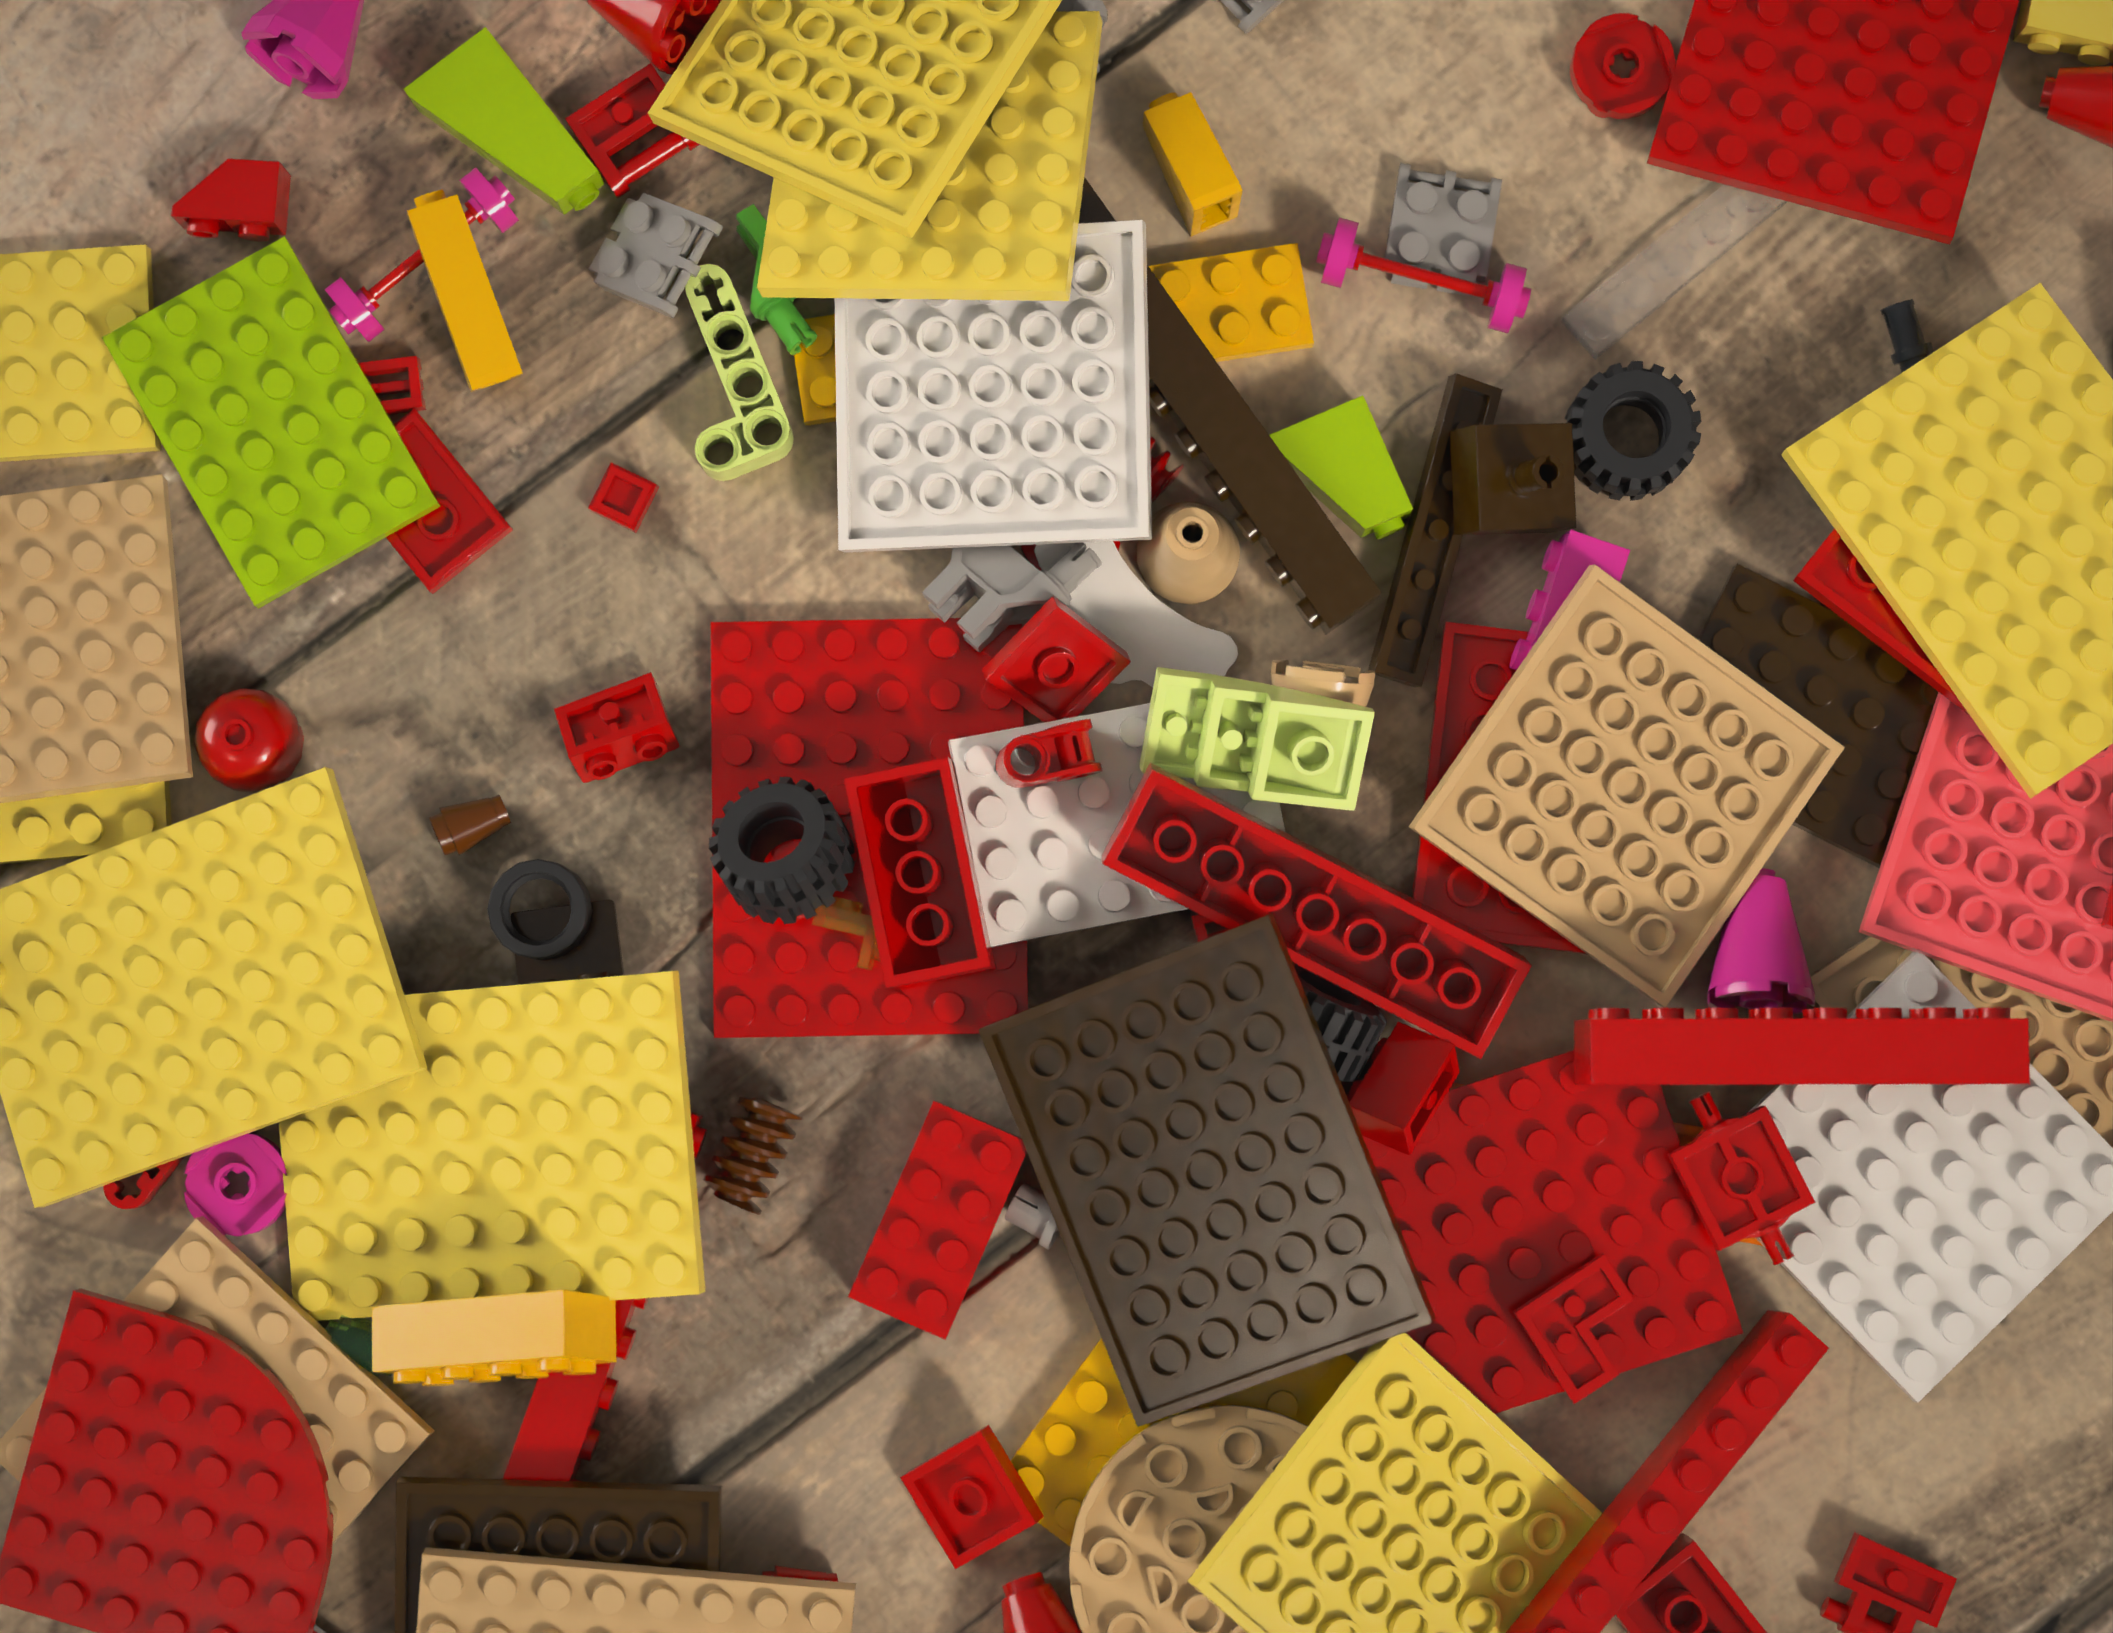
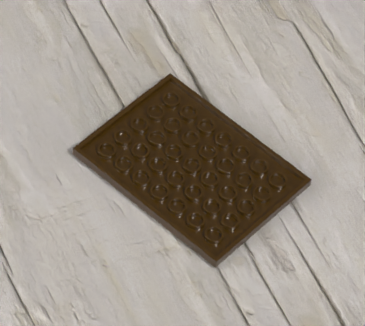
(1206, 1172)

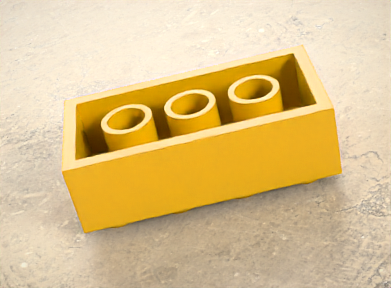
(494, 1337)

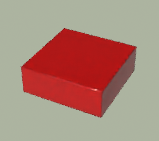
(623, 497)

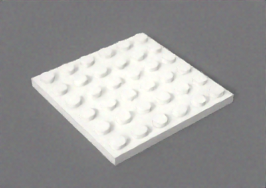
(999, 411)
(1934, 1198)

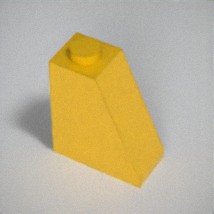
(1192, 162)

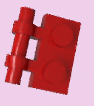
(1890, 1579)

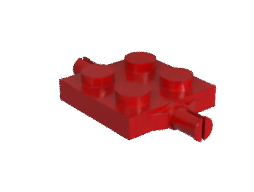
(1741, 1178)

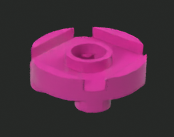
(238, 1213)

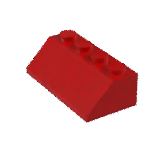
(919, 873)

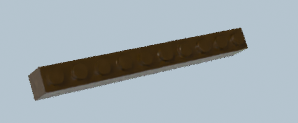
(1245, 462)

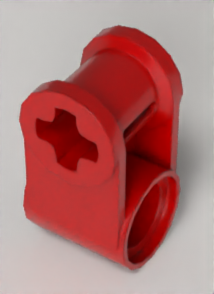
(1058, 753)

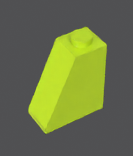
(1348, 468)

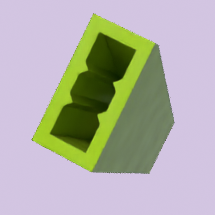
(499, 115)

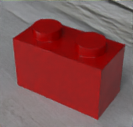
(1403, 1087)

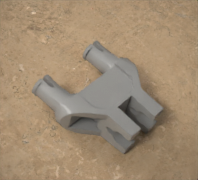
(1006, 586)

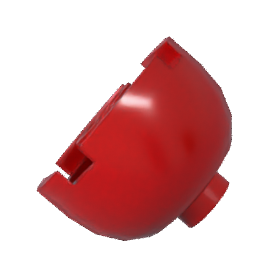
(248, 740)

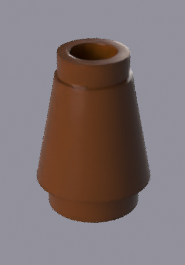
(468, 823)

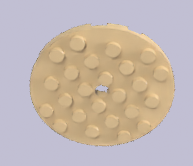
(1163, 1511)

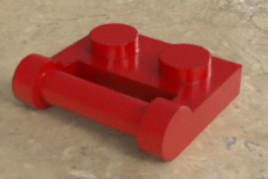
(620, 119)

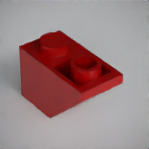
(237, 198)

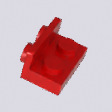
(616, 728)

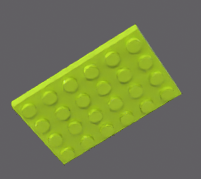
(271, 422)

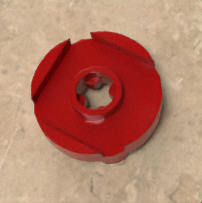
(1635, 40)

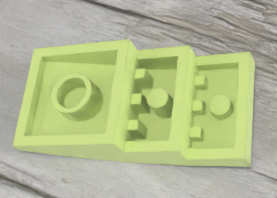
(1257, 738)

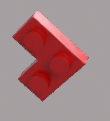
(1562, 1320)

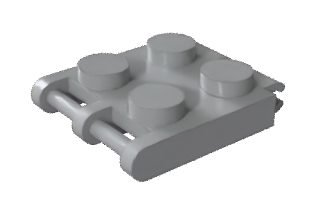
(1442, 226)
(651, 252)

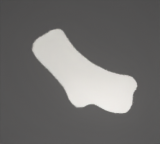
(1138, 621)

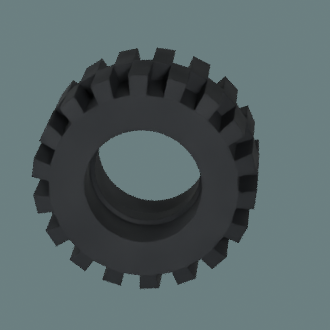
(1662, 402)
(764, 821)
(1345, 1021)

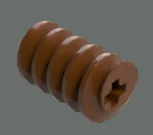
(751, 1153)

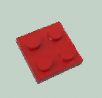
(1056, 663)
(972, 1497)

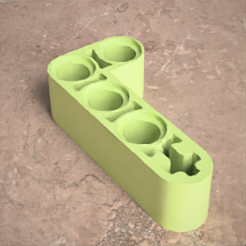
(733, 367)

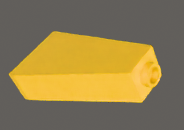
(463, 290)

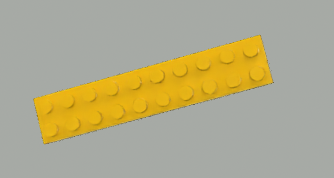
(1233, 301)

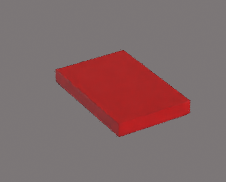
(460, 529)

